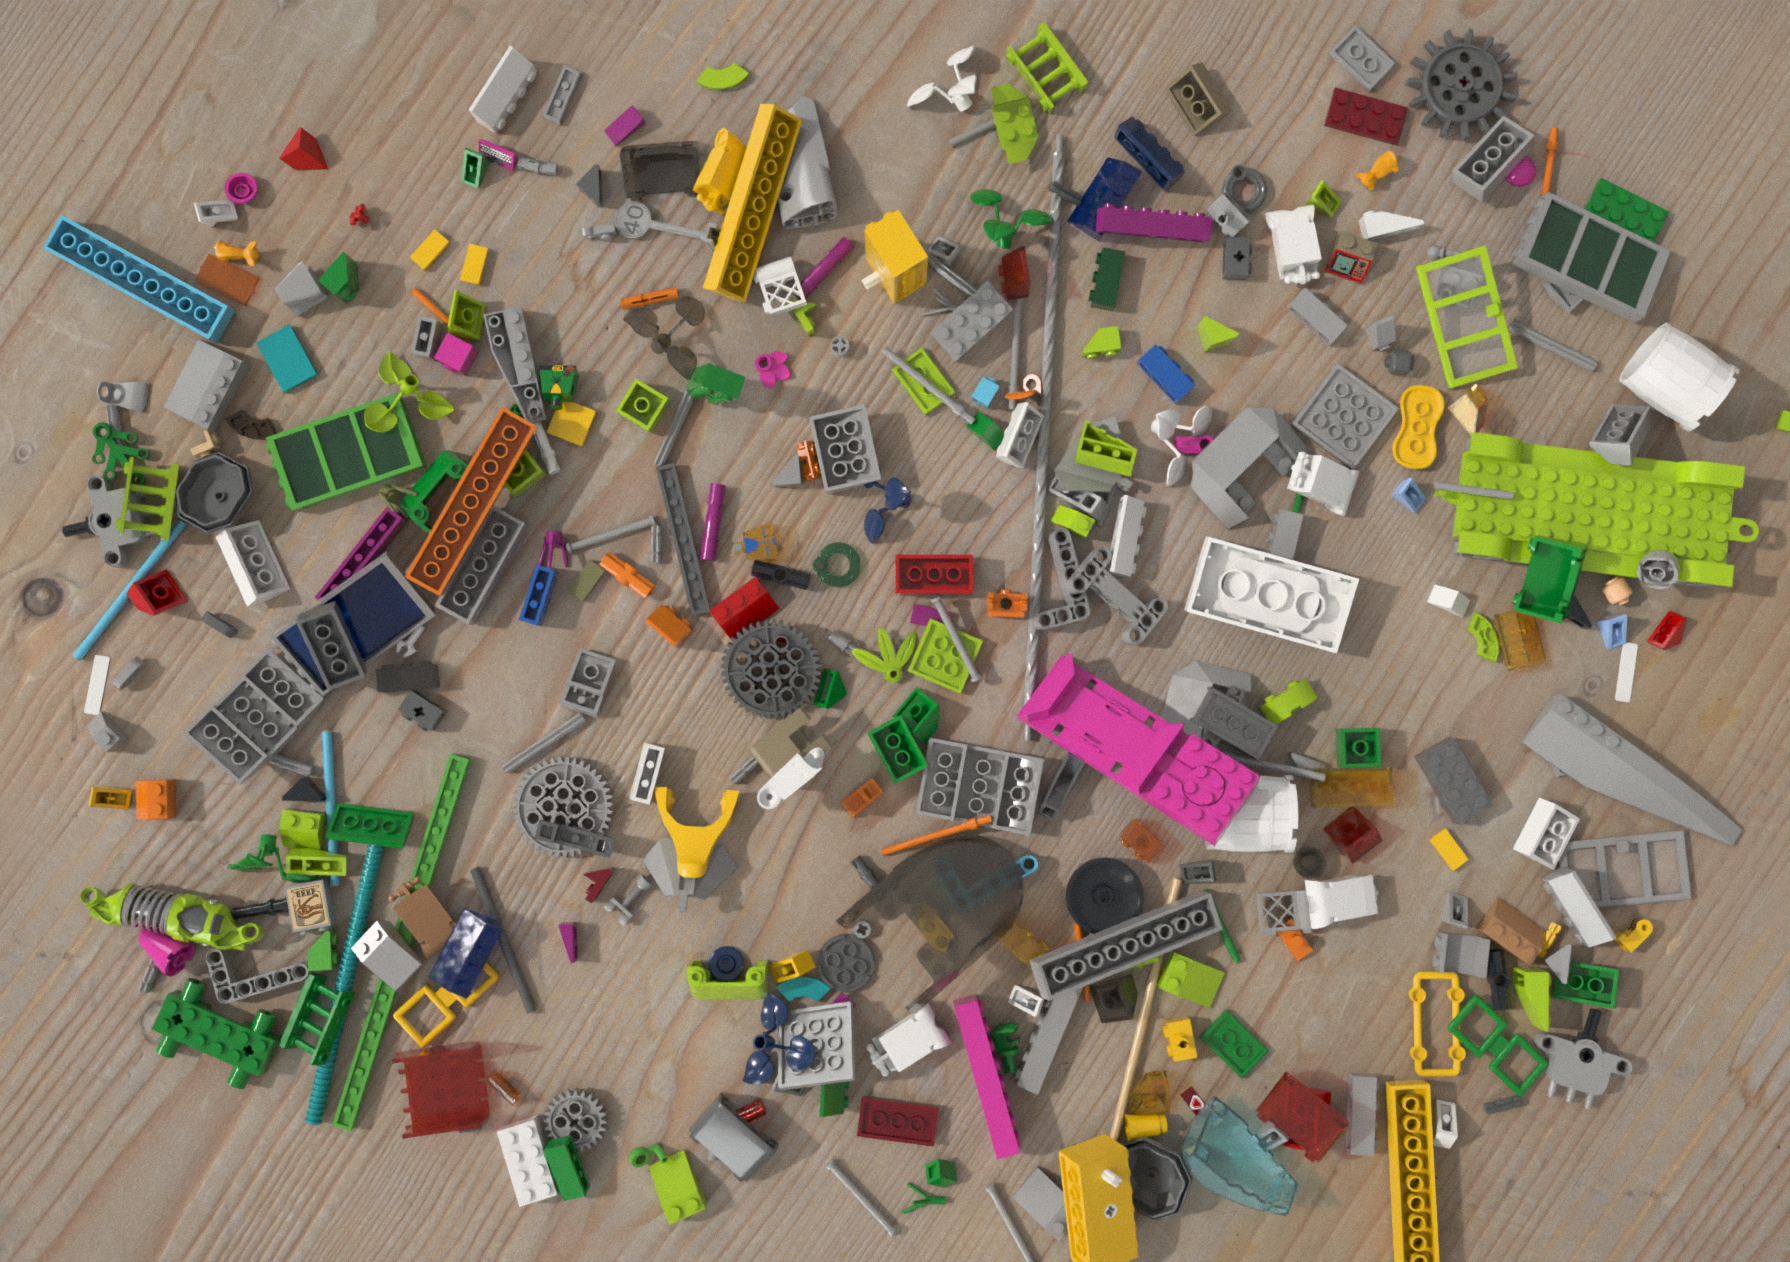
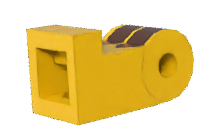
(1634, 935)

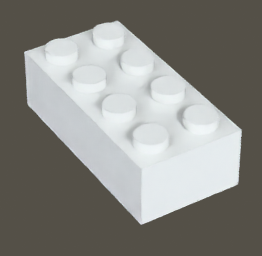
(524, 1154)

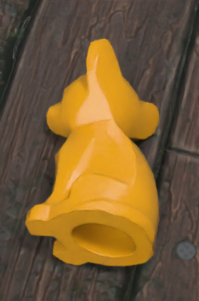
(1383, 165)
(225, 252)

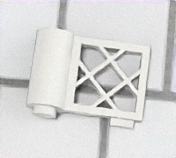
(776, 275)

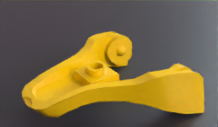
(694, 843)

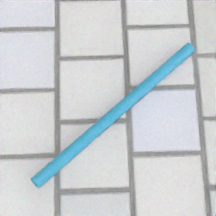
(123, 597)

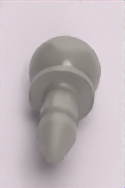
(1436, 252)

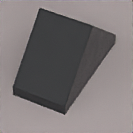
(304, 791)

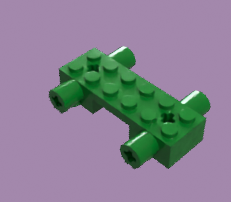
(193, 1023)

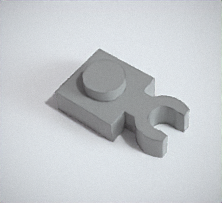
(605, 232)

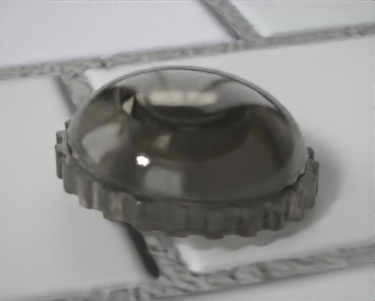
(1309, 862)

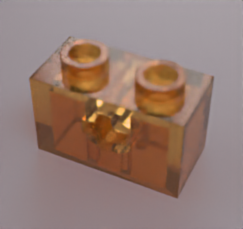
(1151, 844)

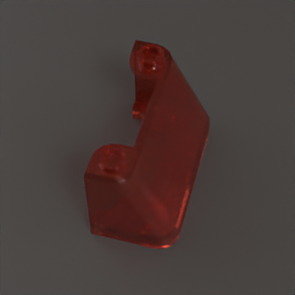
(1302, 1117)

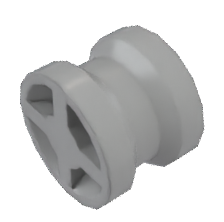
(840, 342)

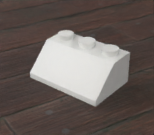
(1020, 435)
(1546, 833)

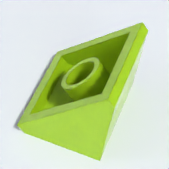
(466, 317)
(1214, 335)

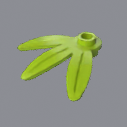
(887, 651)

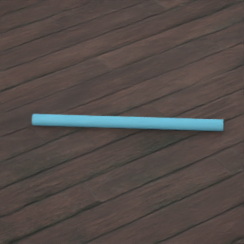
(330, 794)

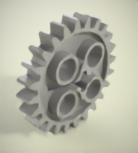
(588, 1108)

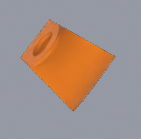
(1025, 391)

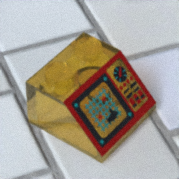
(1470, 409)

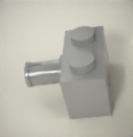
(1228, 215)

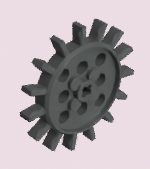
(1478, 60)

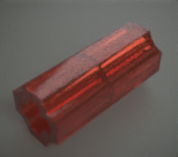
(752, 1111)

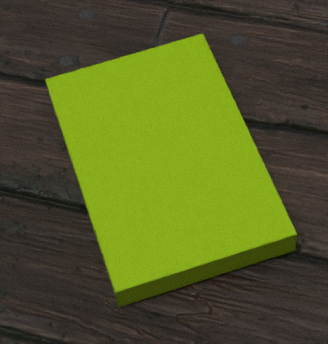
(925, 366)

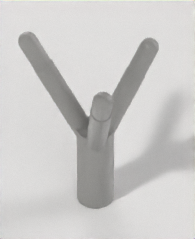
(942, 299)

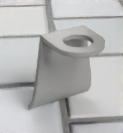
(126, 395)

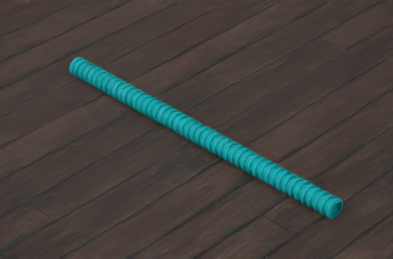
(346, 976)

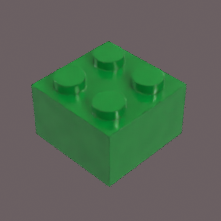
(1358, 747)

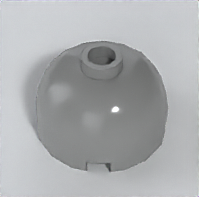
(1659, 569)

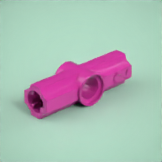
(1191, 445)

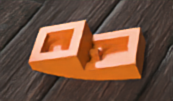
(862, 797)

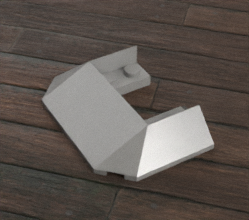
(1233, 451)
(1190, 687)

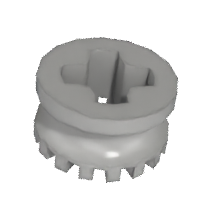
(864, 923)

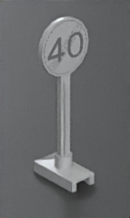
(635, 220)

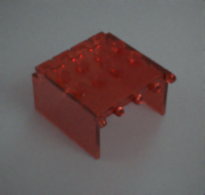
(444, 1088)

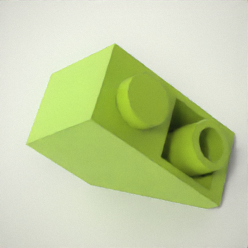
(1103, 342)

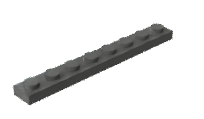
(683, 539)

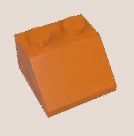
(669, 625)
(156, 799)

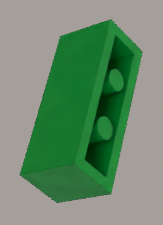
(566, 1168)

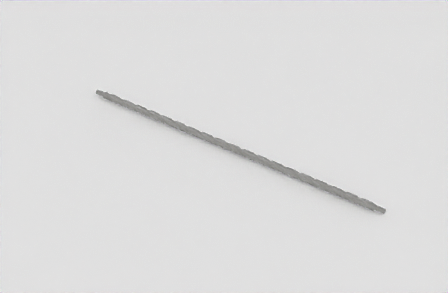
(1044, 430)

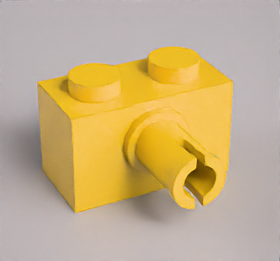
(1180, 1039)

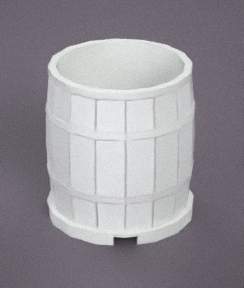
(1678, 376)
(1265, 819)

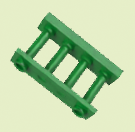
(301, 1014)

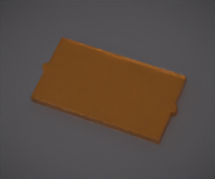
(227, 279)

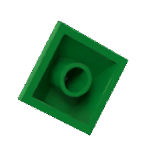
(920, 715)

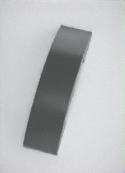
(575, 838)

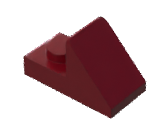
(600, 878)

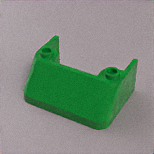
(445, 465)

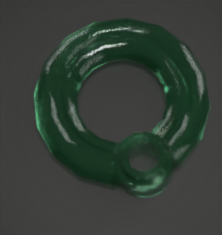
(826, 553)

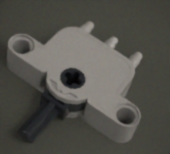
(109, 505)
(1581, 1072)

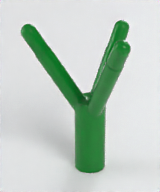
(928, 1200)

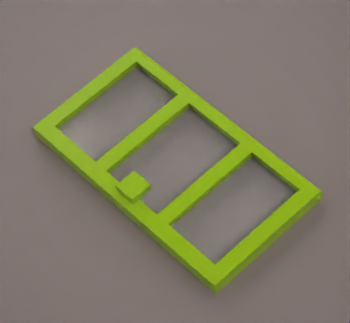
(1466, 316)

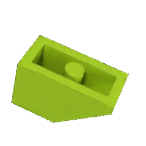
(1073, 521)

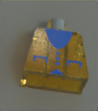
(759, 543)

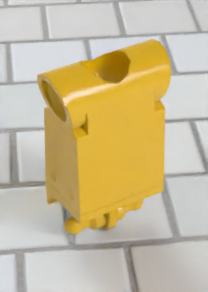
(720, 172)

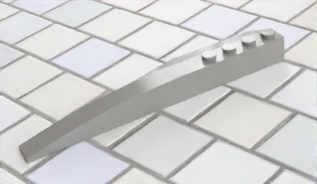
(1618, 769)

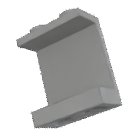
(1461, 954)

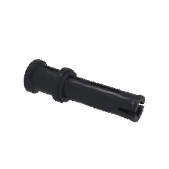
(270, 907)

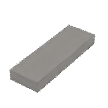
(562, 95)

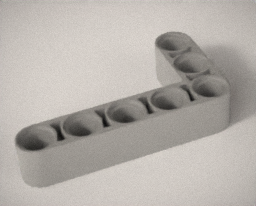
(1061, 567)
(256, 982)

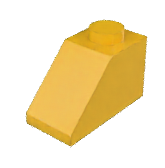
(792, 966)

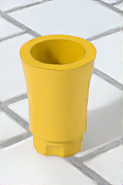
(1144, 1125)

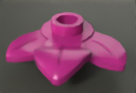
(775, 369)

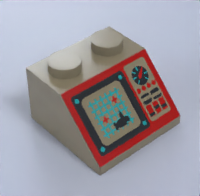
(1351, 257)

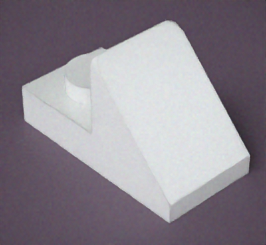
(215, 211)

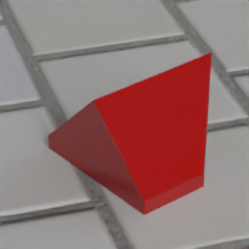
(303, 152)

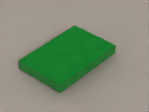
(1233, 1043)

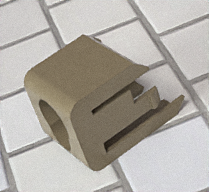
(785, 742)

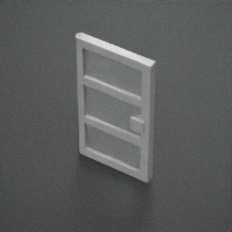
(1631, 868)

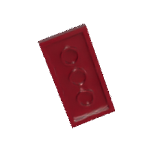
(1366, 116)
(897, 1121)

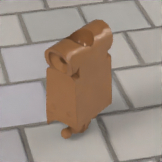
(424, 916)

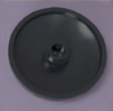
(1103, 894)

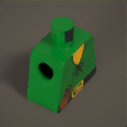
(558, 384)

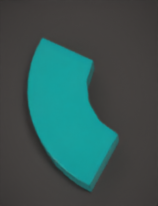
(803, 986)

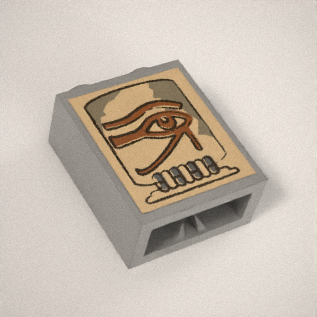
(310, 906)

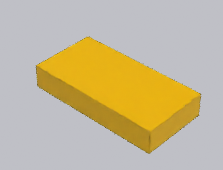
(430, 250)
(474, 264)
(1448, 849)

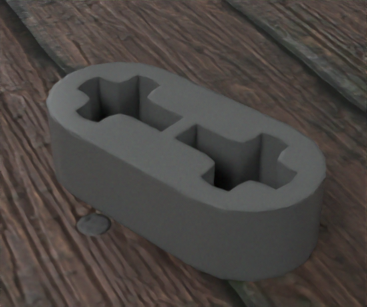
(219, 624)

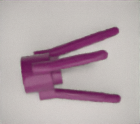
(553, 540)

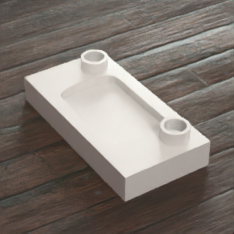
(1271, 594)

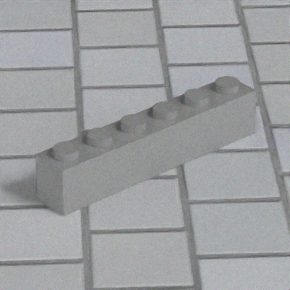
(1045, 1041)

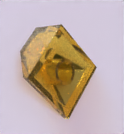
(1151, 1094)

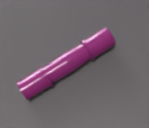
(825, 267)
(713, 522)

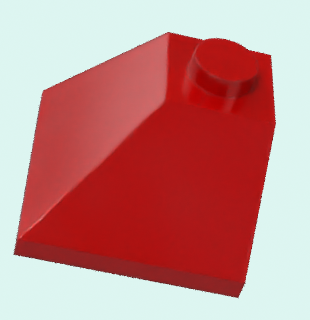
(156, 593)

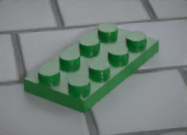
(1626, 210)
(370, 825)

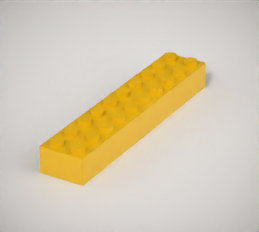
(752, 203)
(1412, 1171)

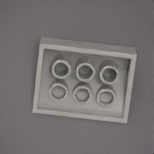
(206, 386)
(845, 448)

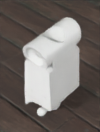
(1295, 244)
(1323, 481)
(790, 778)
(1340, 899)
(907, 1041)

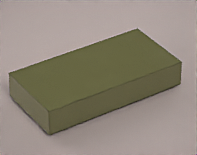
(586, 580)

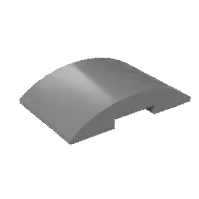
(255, 717)
(980, 782)

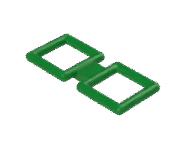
(1498, 1045)

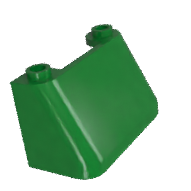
(1550, 578)

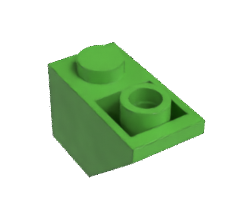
(324, 953)

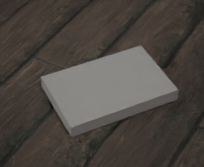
(1362, 58)

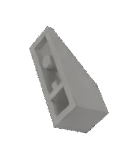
(1085, 502)

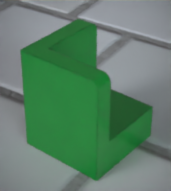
(941, 1173)

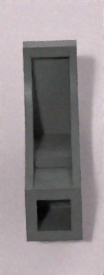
(1060, 787)

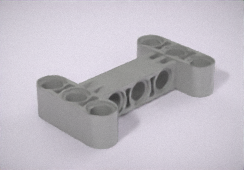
(1117, 596)

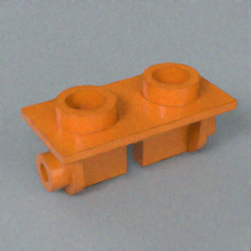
(808, 452)

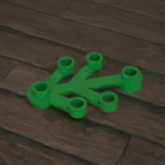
(116, 451)

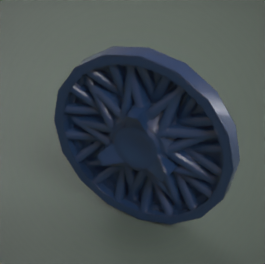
(726, 964)

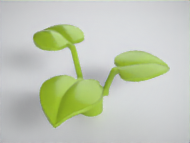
(393, 371)

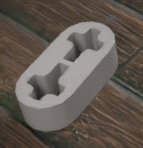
(129, 673)

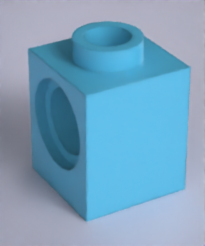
(985, 392)

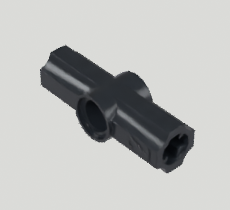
(768, 572)
(1499, 992)

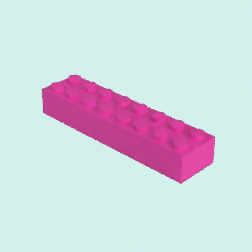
(988, 1081)

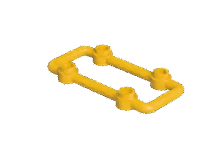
(1418, 995)

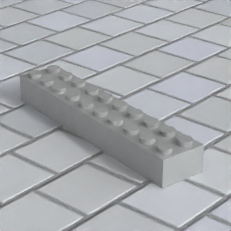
(1125, 945)

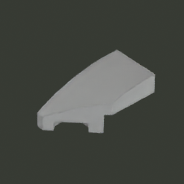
(1305, 763)

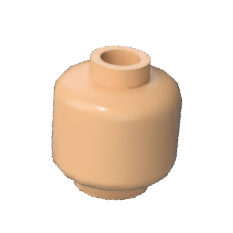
(1617, 590)

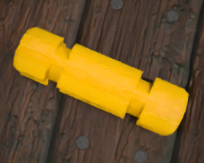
(1550, 937)

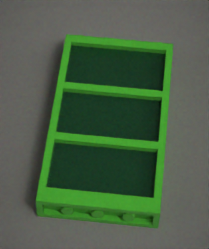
(342, 455)

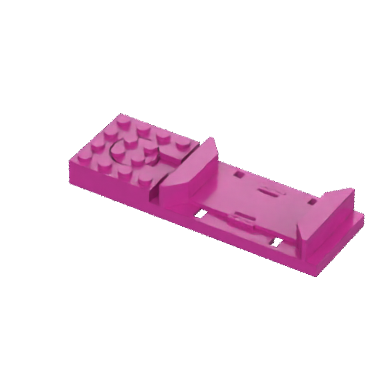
(1160, 763)

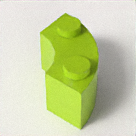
(1281, 706)

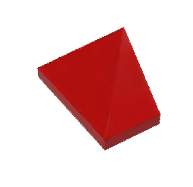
(1668, 632)

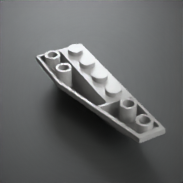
(515, 356)

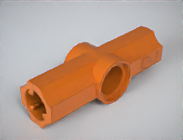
(627, 575)

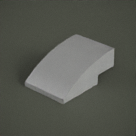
(588, 683)

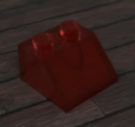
(1015, 274)
(1353, 834)

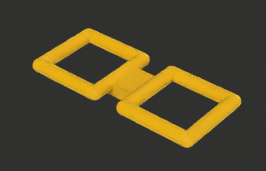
(443, 1000)

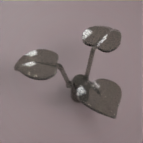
(644, 323)

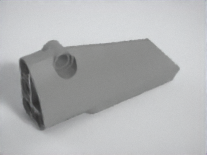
(807, 177)

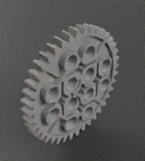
(566, 774)

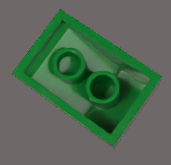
(1589, 985)

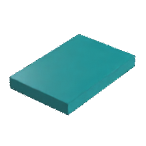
(287, 358)

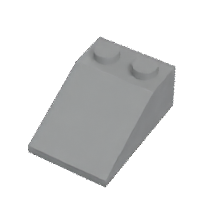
(387, 954)
(1044, 1202)

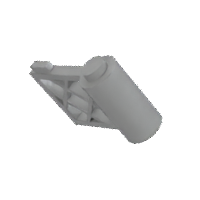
(1299, 907)

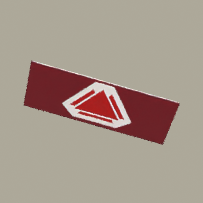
(1193, 1100)

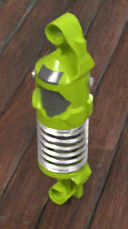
(179, 916)

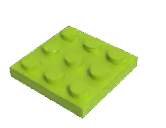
(939, 658)

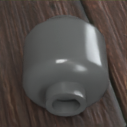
(1399, 362)

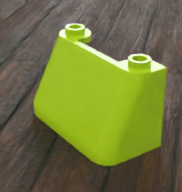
(752, 988)

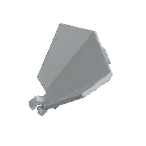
(1089, 479)
(662, 865)

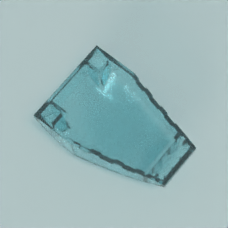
(1234, 1162)

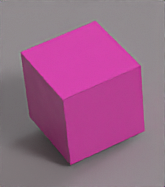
(456, 355)

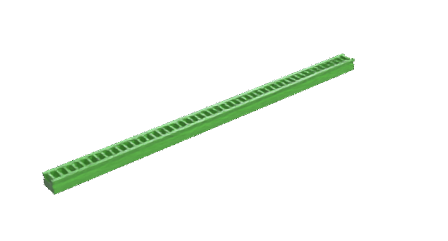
(384, 995)

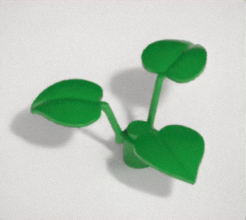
(1004, 231)
(267, 848)

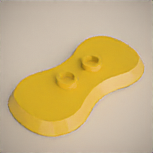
(1416, 442)

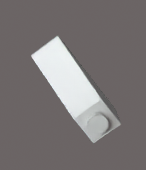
(1384, 224)

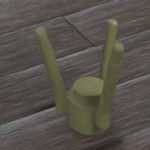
(390, 496)

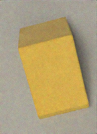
(110, 797)

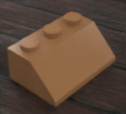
(1512, 932)

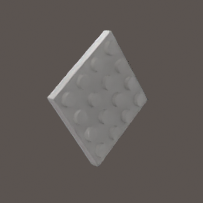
(1344, 416)
(832, 1036)

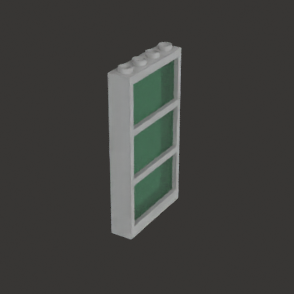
(1591, 257)

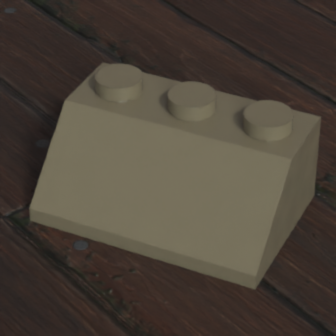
(1198, 98)

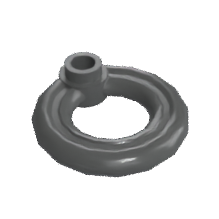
(1252, 175)

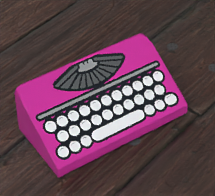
(498, 155)

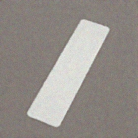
(1626, 672)
(96, 685)

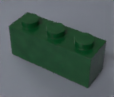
(1106, 279)

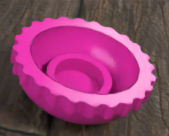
(1522, 173)
(241, 188)

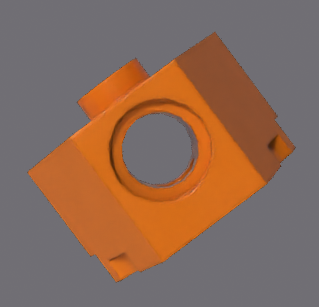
(1017, 608)

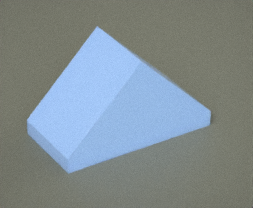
(1409, 495)
(1613, 630)

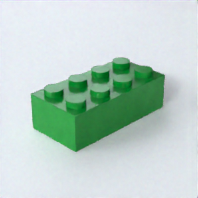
(715, 384)

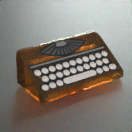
(503, 1087)

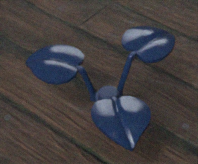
(896, 496)
(799, 1055)

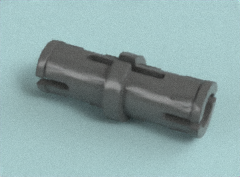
(865, 872)

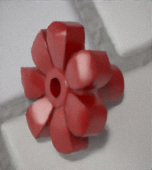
(359, 215)

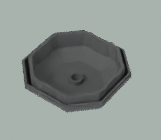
(205, 483)
(1162, 1193)

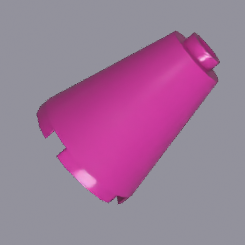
(166, 952)

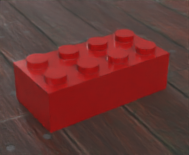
(934, 574)

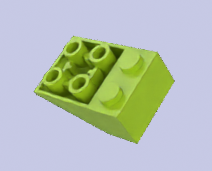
(1533, 992)

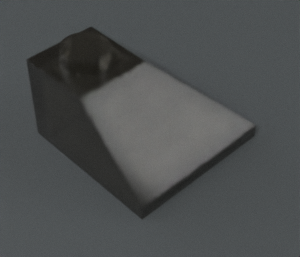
(1115, 998)

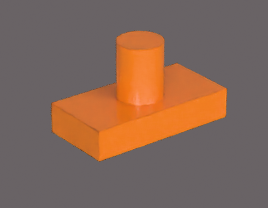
(1294, 941)

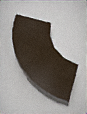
(251, 427)

